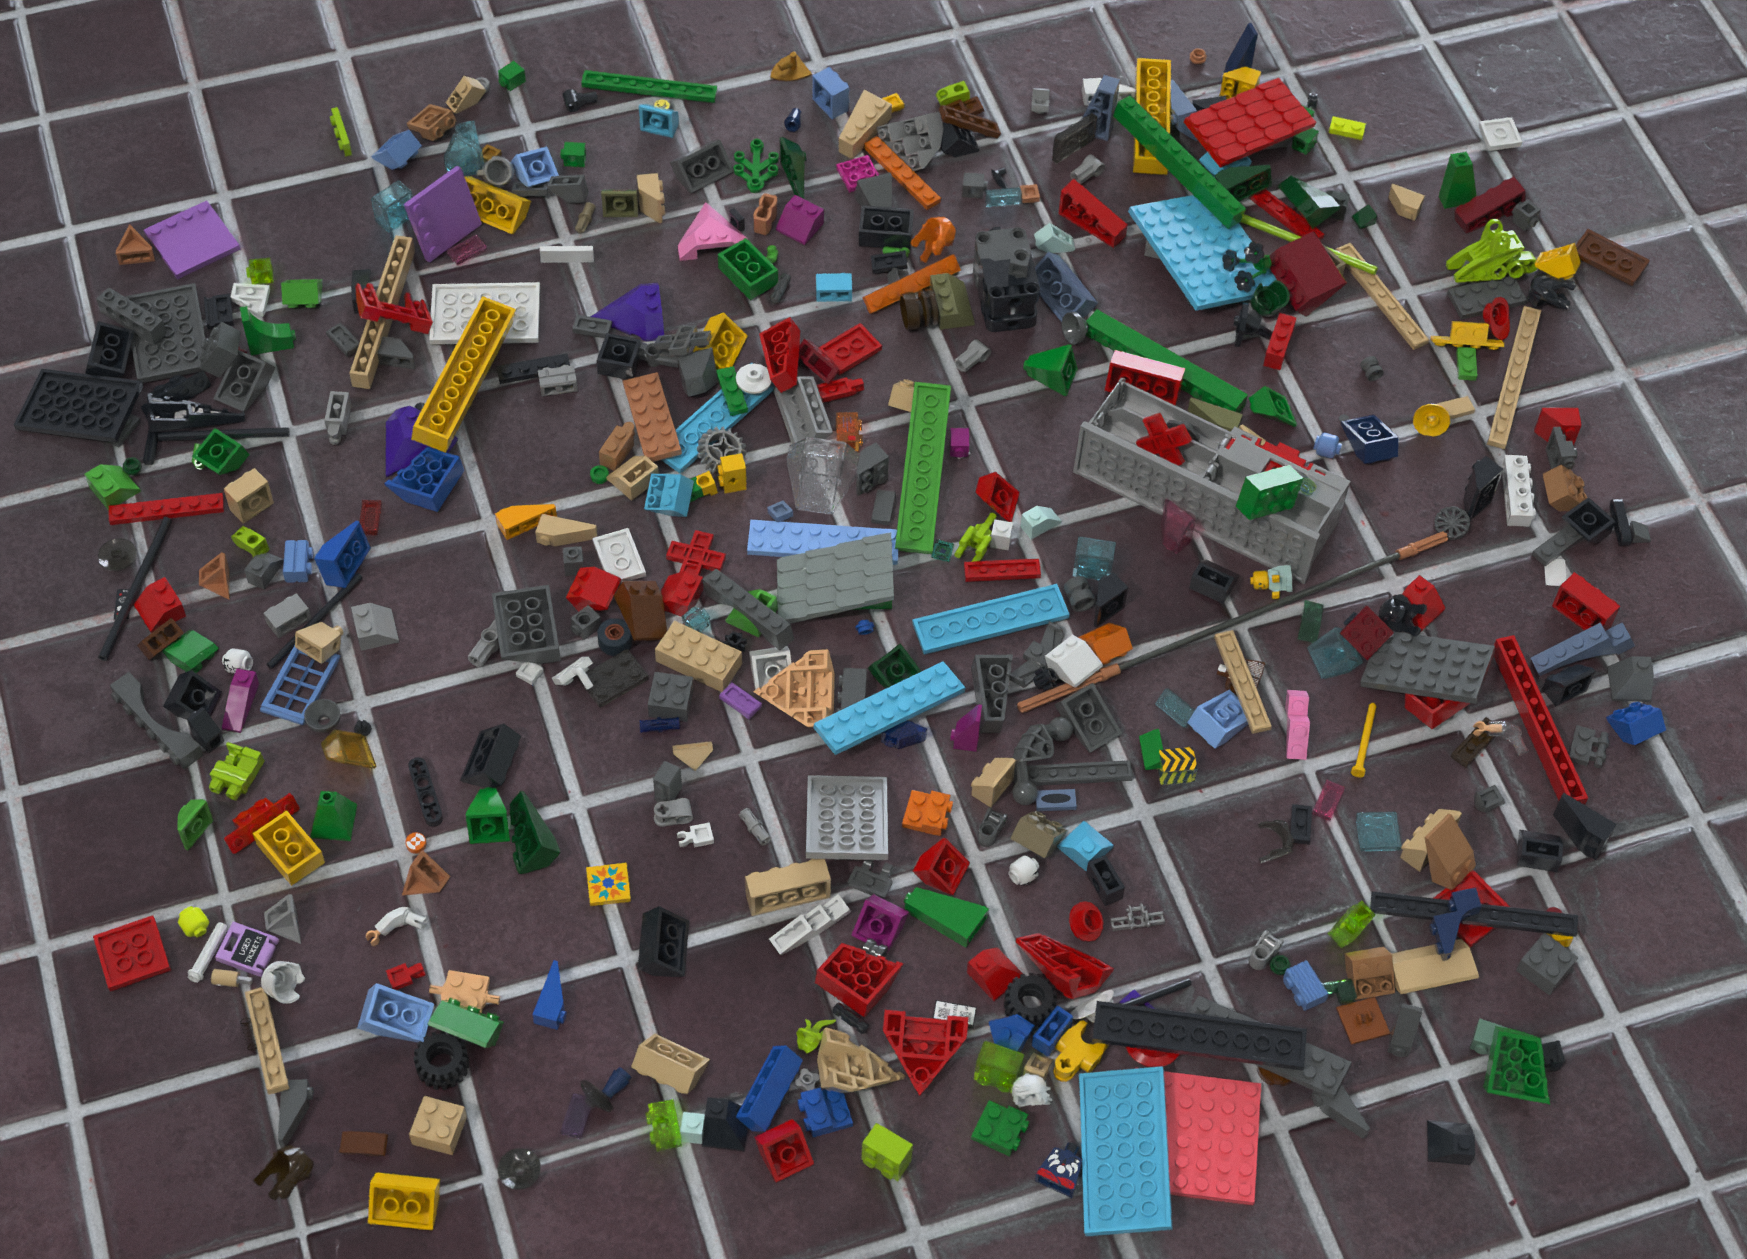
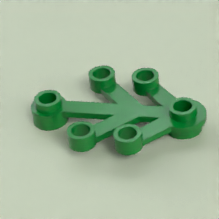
(755, 183)

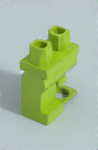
(236, 777)

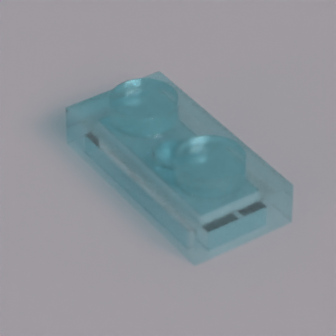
(1002, 197)
(1175, 707)

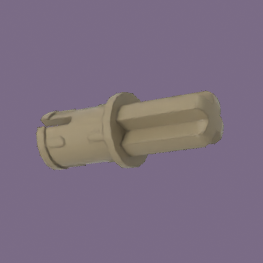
(585, 217)

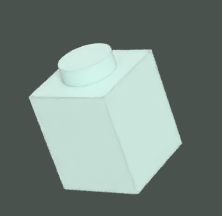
(692, 1127)

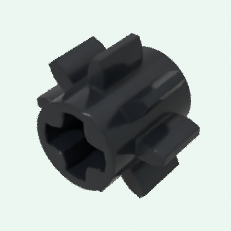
(735, 640)
(1045, 678)

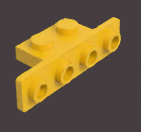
(1468, 334)

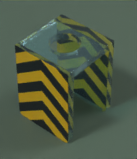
(1177, 766)

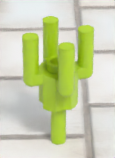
(977, 537)

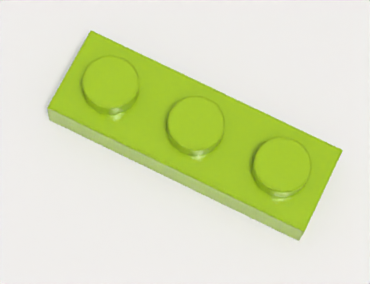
(340, 132)

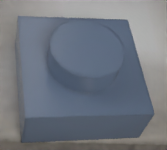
(780, 511)

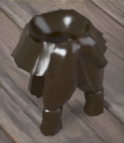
(291, 1168)

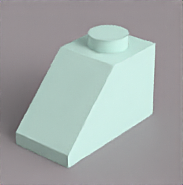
(1053, 240)
(1038, 520)

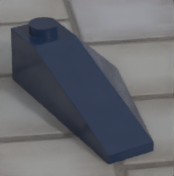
(1244, 50)

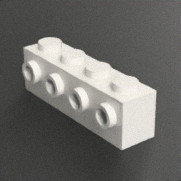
(1518, 490)

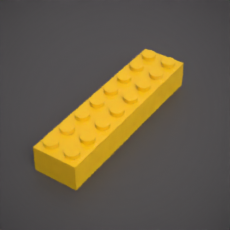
(1153, 94)

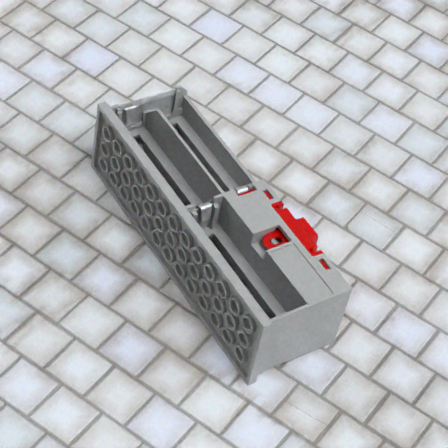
(1209, 480)

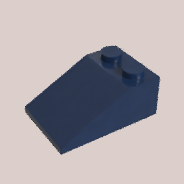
(1371, 439)

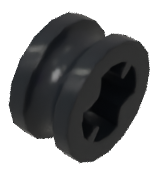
(1312, 101)

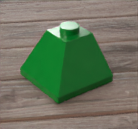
(1272, 406)

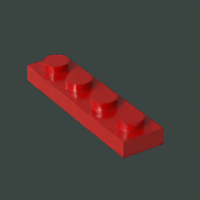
(1002, 570)

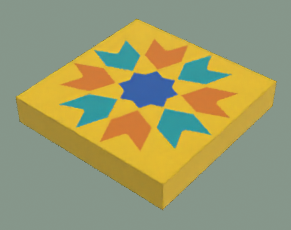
(608, 884)

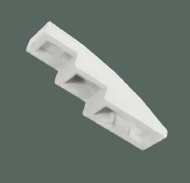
(810, 925)

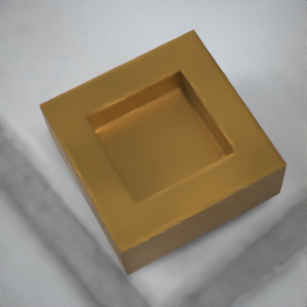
(490, 151)

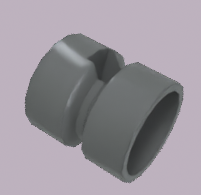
(1079, 594)

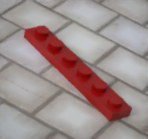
(166, 508)

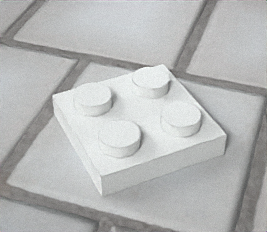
(1500, 134)

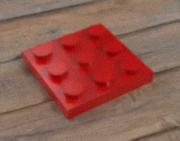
(1472, 933)
(131, 953)

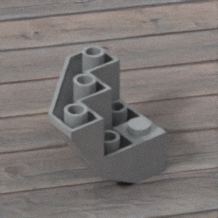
(914, 139)

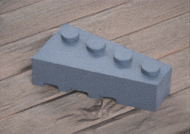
(1103, 106)

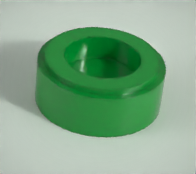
(599, 474)

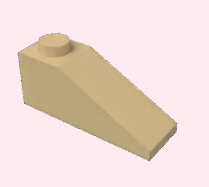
(562, 531)

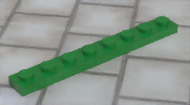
(649, 86)

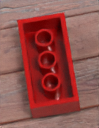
(1146, 374)

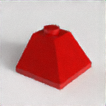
(998, 494)
(1423, 592)
(942, 867)
(992, 972)

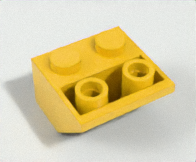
(1239, 81)

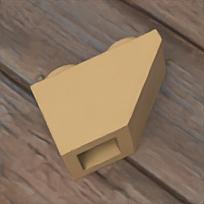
(465, 94)

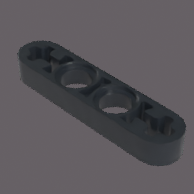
(423, 792)

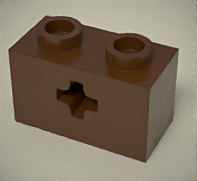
(160, 639)

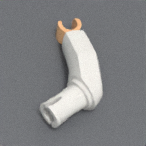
(393, 919)

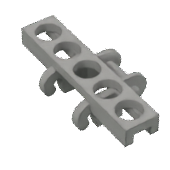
(1144, 915)

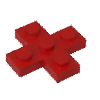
(1164, 439)
(697, 554)

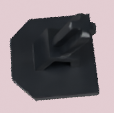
(1248, 325)

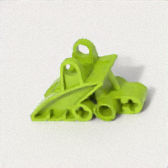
(1493, 251)

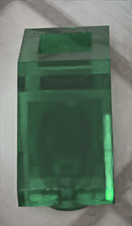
(1310, 621)

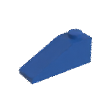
(550, 1005)

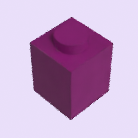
(959, 442)

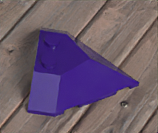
(636, 312)
(399, 445)

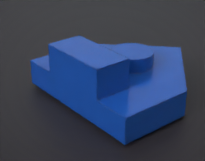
(1011, 1032)

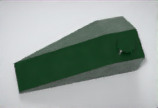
(793, 164)
(1309, 201)
(533, 839)

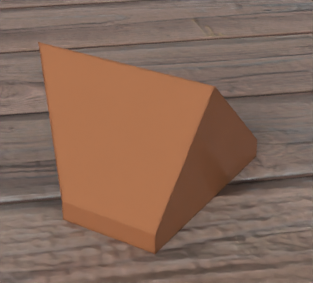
(134, 248)
(216, 576)
(424, 876)

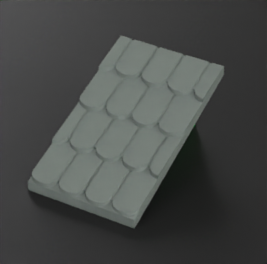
(836, 579)

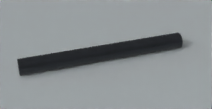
(1159, 993)

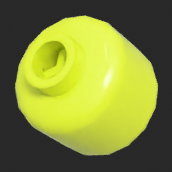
(193, 922)

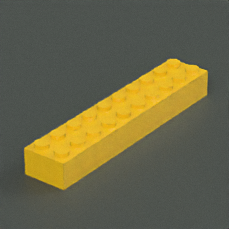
(463, 374)

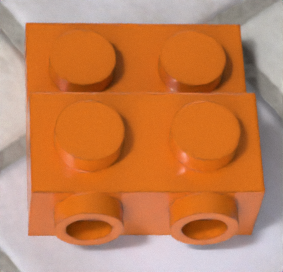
(927, 812)

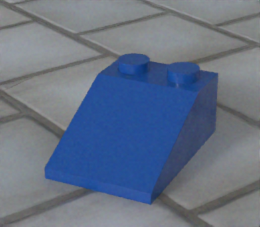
(342, 555)

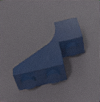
(1445, 926)

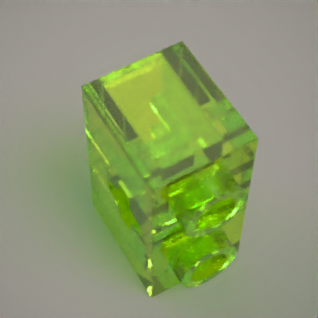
(1351, 924)
(664, 1113)

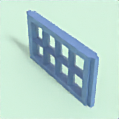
(285, 713)

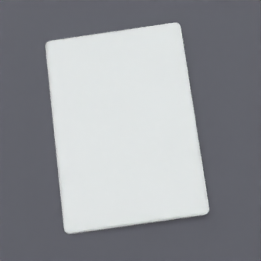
(1555, 572)

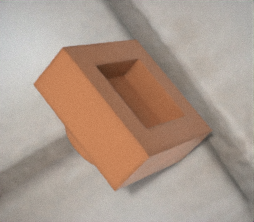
(1030, 193)

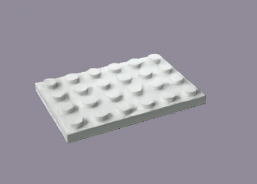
(455, 304)

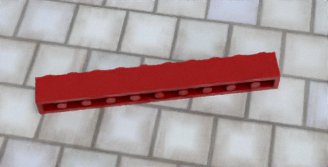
(1538, 720)

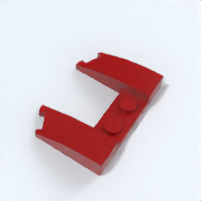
(413, 313)

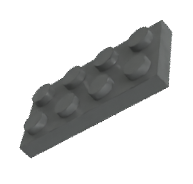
(1472, 298)

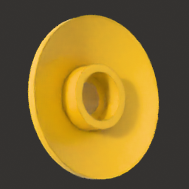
(1433, 426)

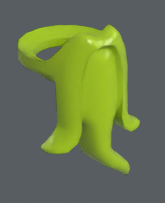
(808, 1037)

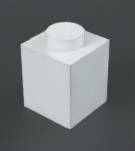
(1001, 534)

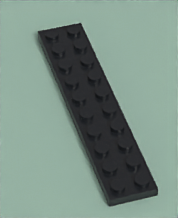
(1199, 1035)

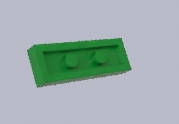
(732, 393)

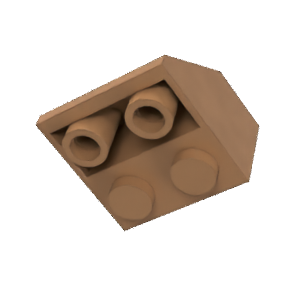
(1564, 488)
(1371, 972)

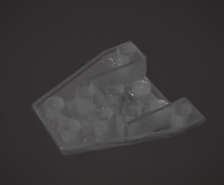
(821, 473)

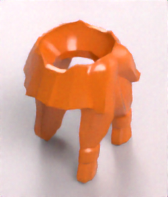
(935, 237)

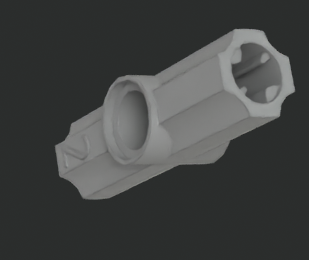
(485, 646)

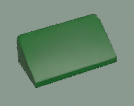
(1150, 747)

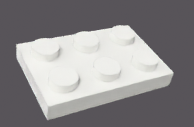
(619, 555)

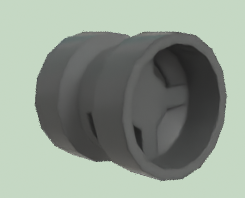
(1371, 367)
(872, 948)

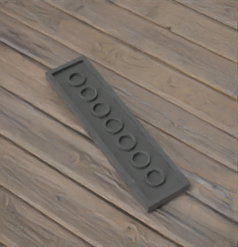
(1321, 1070)

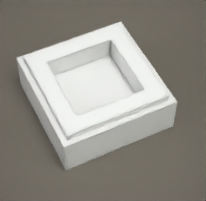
(529, 672)

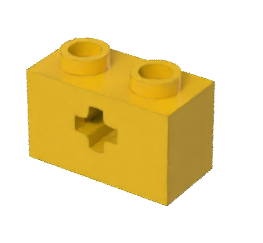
(732, 473)

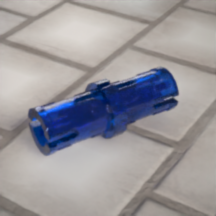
(671, 723)

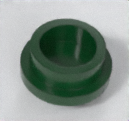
(132, 466)
(1279, 964)

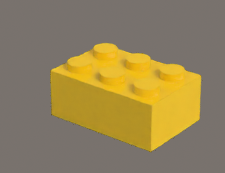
(289, 848)

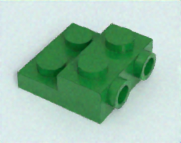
(1000, 1128)

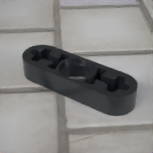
(1621, 525)

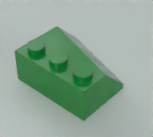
(1516, 1066)

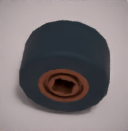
(614, 636)

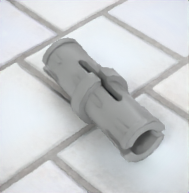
(755, 826)

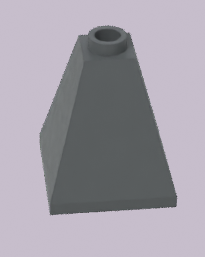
(875, 191)

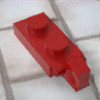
(840, 388)

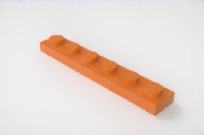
(902, 173)
(910, 283)

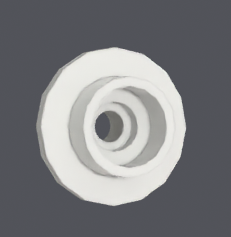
(753, 378)

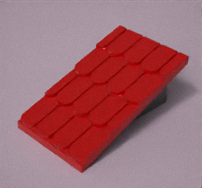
(1250, 122)

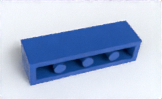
(769, 1088)

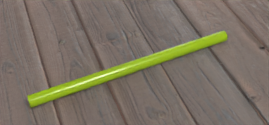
(1291, 237)

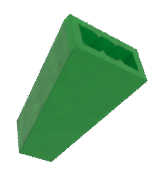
(1458, 182)
(946, 914)

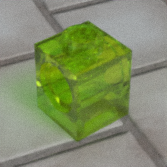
(260, 271)

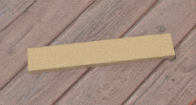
(1242, 682)
(267, 1041)

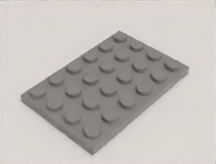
(847, 818)

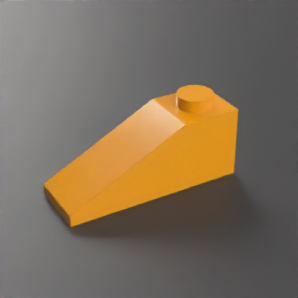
(519, 519)

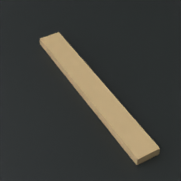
(1386, 301)

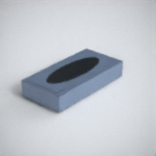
(1056, 800)

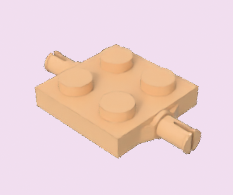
(467, 988)

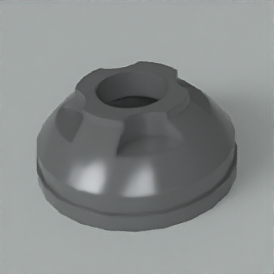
(1074, 327)
(320, 709)

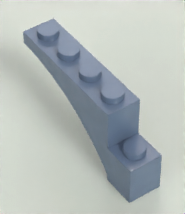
(1587, 644)

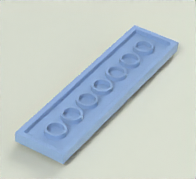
(792, 538)

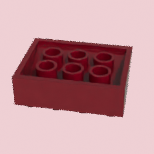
(1306, 272)

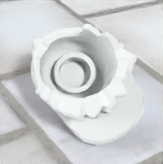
(1030, 1091)

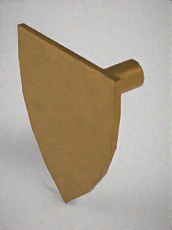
(790, 69)

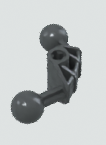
(1033, 746)

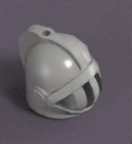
(497, 171)

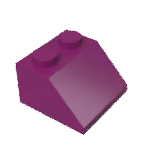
(800, 220)
(880, 921)

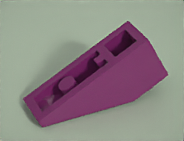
(239, 701)
(967, 730)

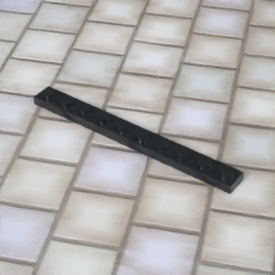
(1488, 916)

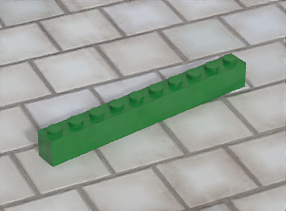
(1179, 162)
(1196, 380)

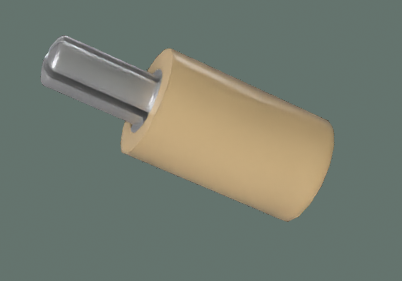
(229, 978)

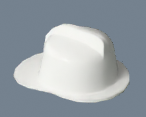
(1088, 1008)

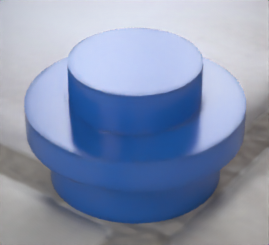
(864, 627)

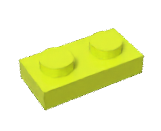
(1347, 128)

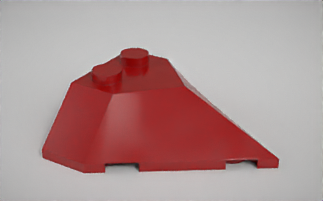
(924, 1043)

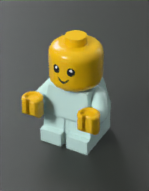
(1276, 579)

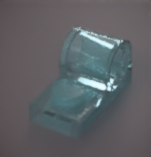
(468, 131)

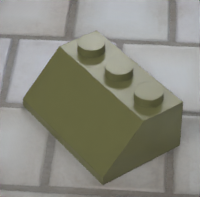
(952, 301)

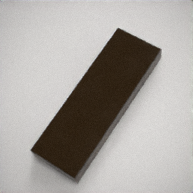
(1472, 746)

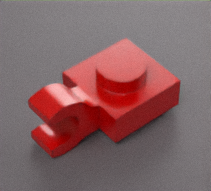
(401, 975)

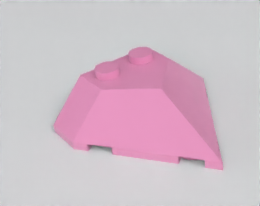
(707, 232)

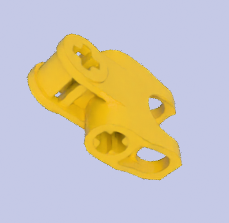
(1076, 1053)

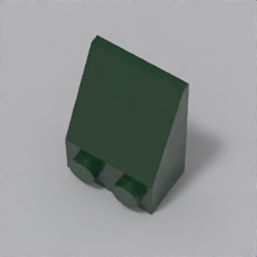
(1245, 180)

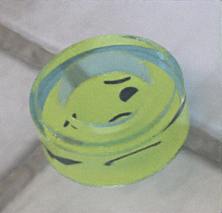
(1308, 486)

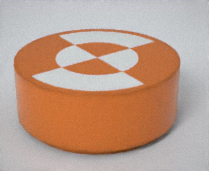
(415, 843)

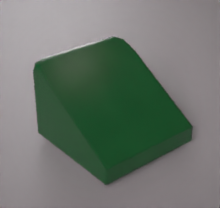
(1365, 217)

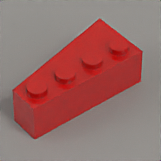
(1091, 214)
(781, 353)

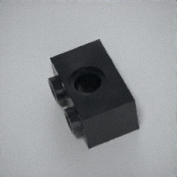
(1105, 880)

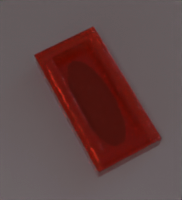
(370, 516)

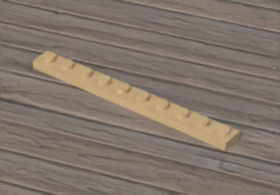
(1514, 377)

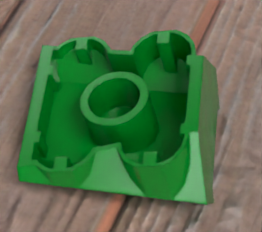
(190, 651)

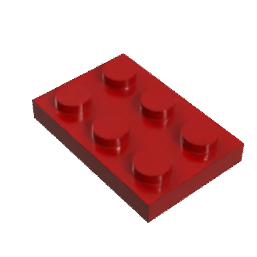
(851, 348)

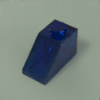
(904, 735)

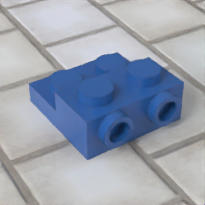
(824, 1111)

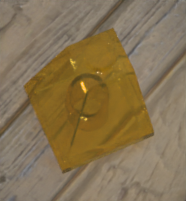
(348, 749)

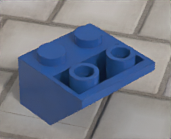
(1637, 722)

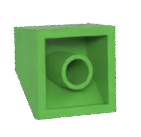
(301, 292)
(111, 484)

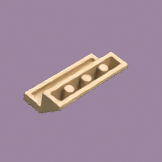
(1424, 968)

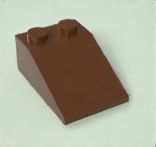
(642, 609)

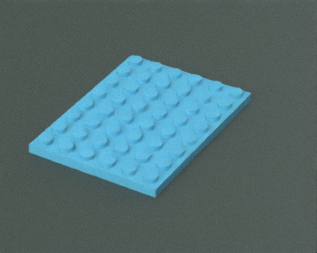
(1192, 250)

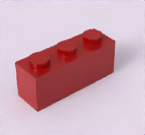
(1279, 341)

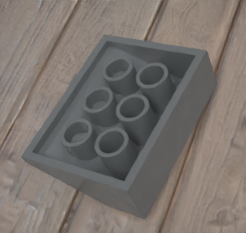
(526, 625)

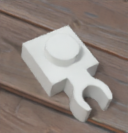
(698, 834)

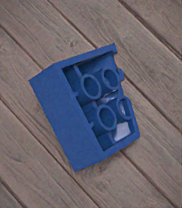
(427, 479)

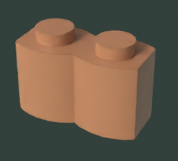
(765, 214)

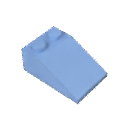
(1219, 719)
(395, 1014)

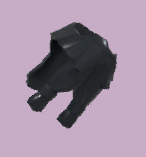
(1543, 291)
(1403, 612)

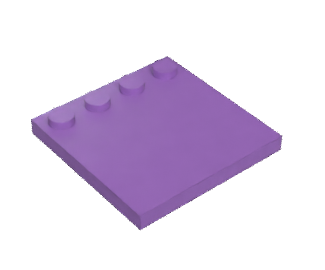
(443, 214)
(192, 239)

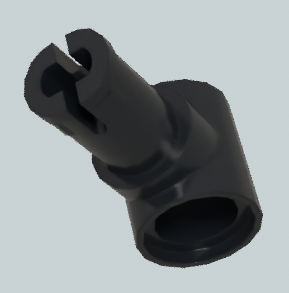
(574, 100)

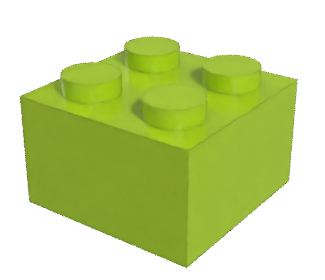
(886, 1152)

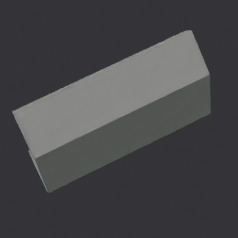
(803, 411)

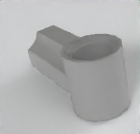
(1089, 167)
(975, 353)

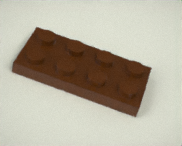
(1611, 257)

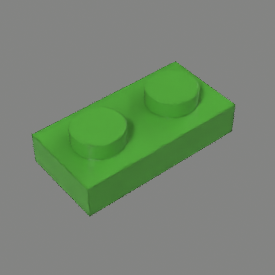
(1466, 363)

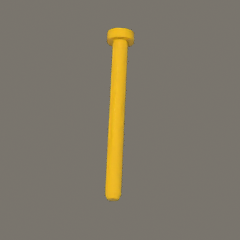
(1358, 770)

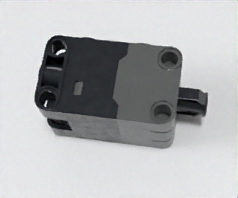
(1005, 299)

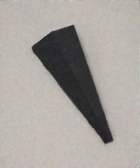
(171, 415)

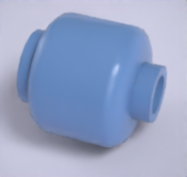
(1327, 445)

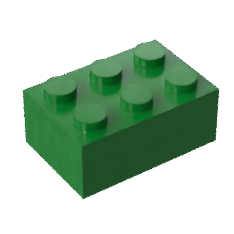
(748, 268)
(1269, 492)

